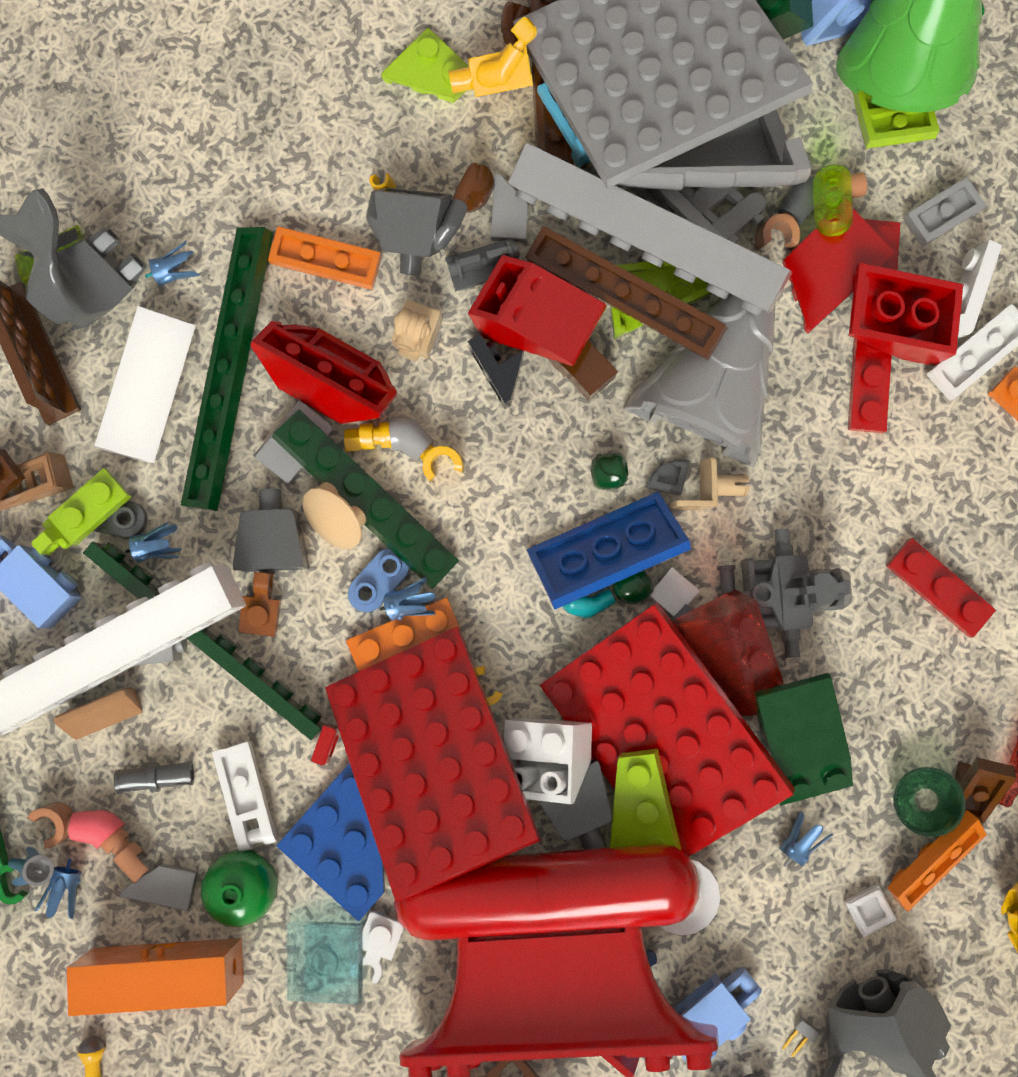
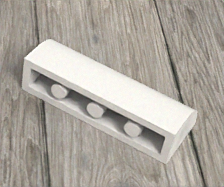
(144, 385)

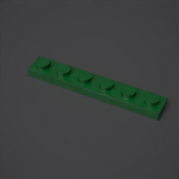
(382, 512)

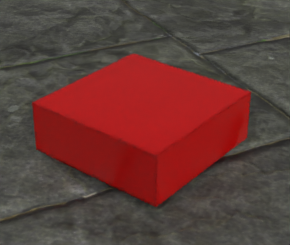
(325, 744)

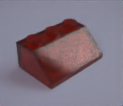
(733, 647)

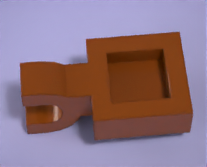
(261, 612)

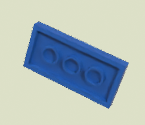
(608, 550)

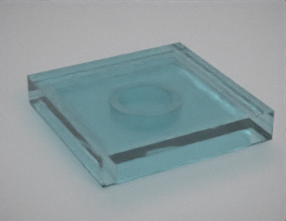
(324, 962)

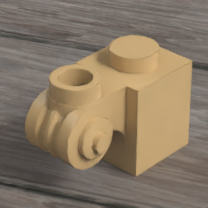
(416, 330)

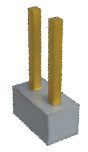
(805, 1028)

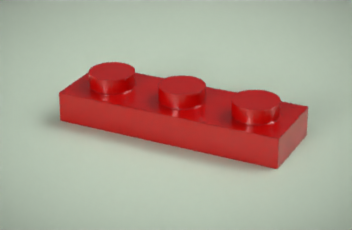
(941, 588)

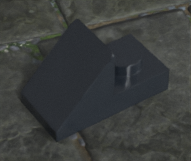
(501, 376)

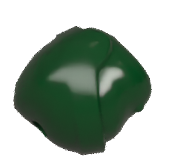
(609, 471)
(634, 588)

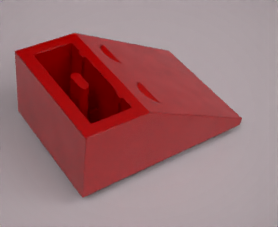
(535, 311)

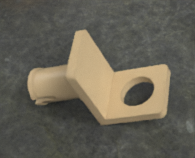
(712, 486)

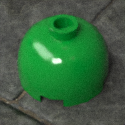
(239, 888)

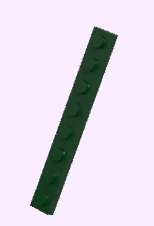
(227, 368)
(219, 648)

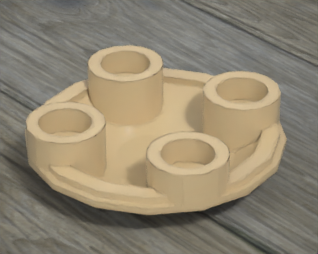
(333, 516)

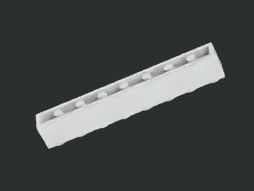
(117, 644)

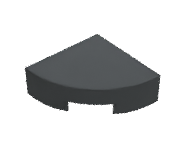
(669, 477)

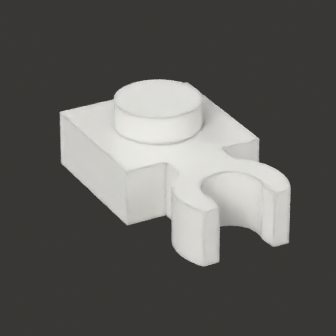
(380, 940)

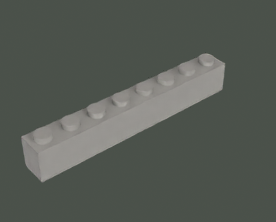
(649, 228)

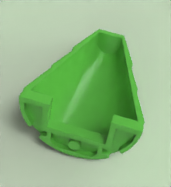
(914, 53)

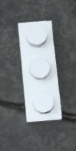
(977, 354)

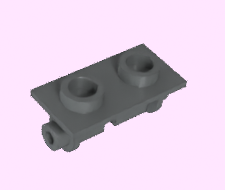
(476, 265)

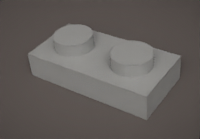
(944, 211)

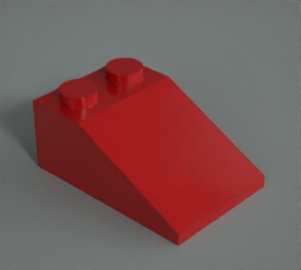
(906, 314)

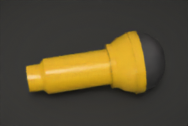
(90, 1053)

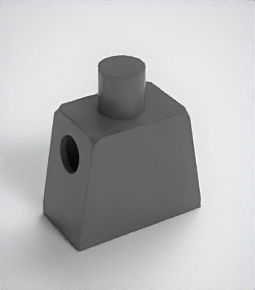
(270, 537)
(585, 814)

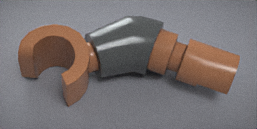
(796, 208)

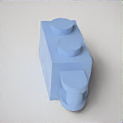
(34, 585)
(717, 1006)

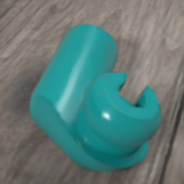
(590, 606)

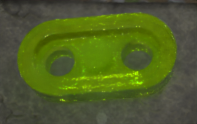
(834, 202)

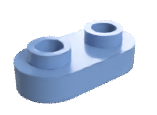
(378, 580)

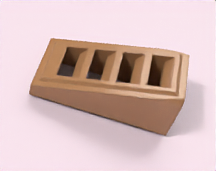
(53, 476)

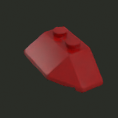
(324, 372)

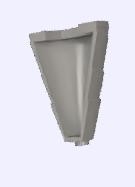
(744, 157)
(717, 395)

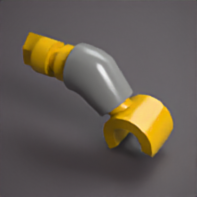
(404, 436)

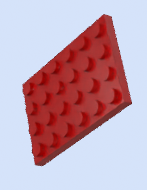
(655, 693)
(430, 765)

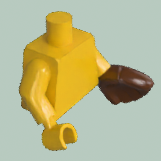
(502, 69)

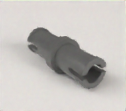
(153, 777)

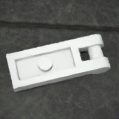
(978, 267)
(244, 795)

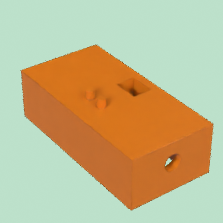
(155, 977)

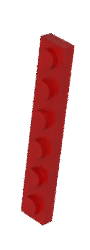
(870, 365)

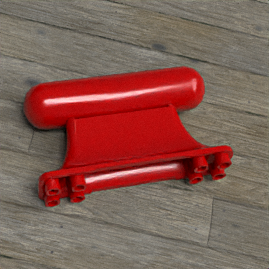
(558, 960)

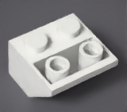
(549, 756)

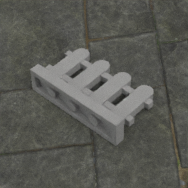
(698, 207)

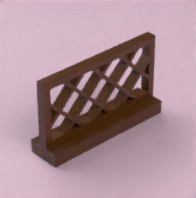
(33, 356)

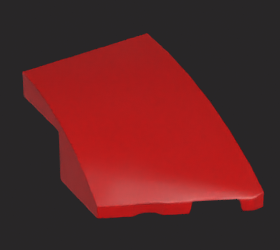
(826, 267)

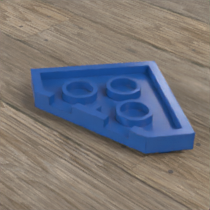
(338, 847)

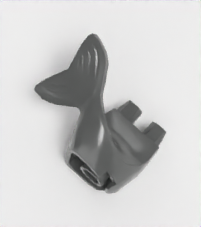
(77, 281)
(889, 1020)

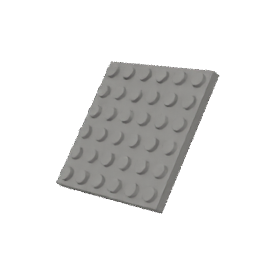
(660, 74)

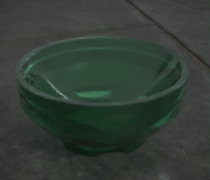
(949, 806)

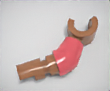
(96, 828)

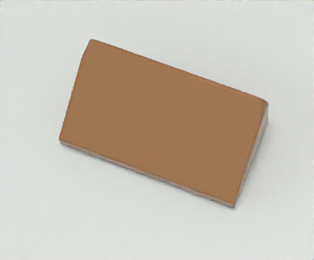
(99, 713)

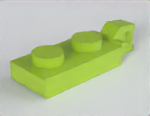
(81, 513)

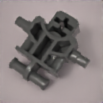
(788, 590)

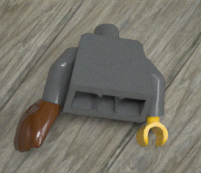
(423, 221)

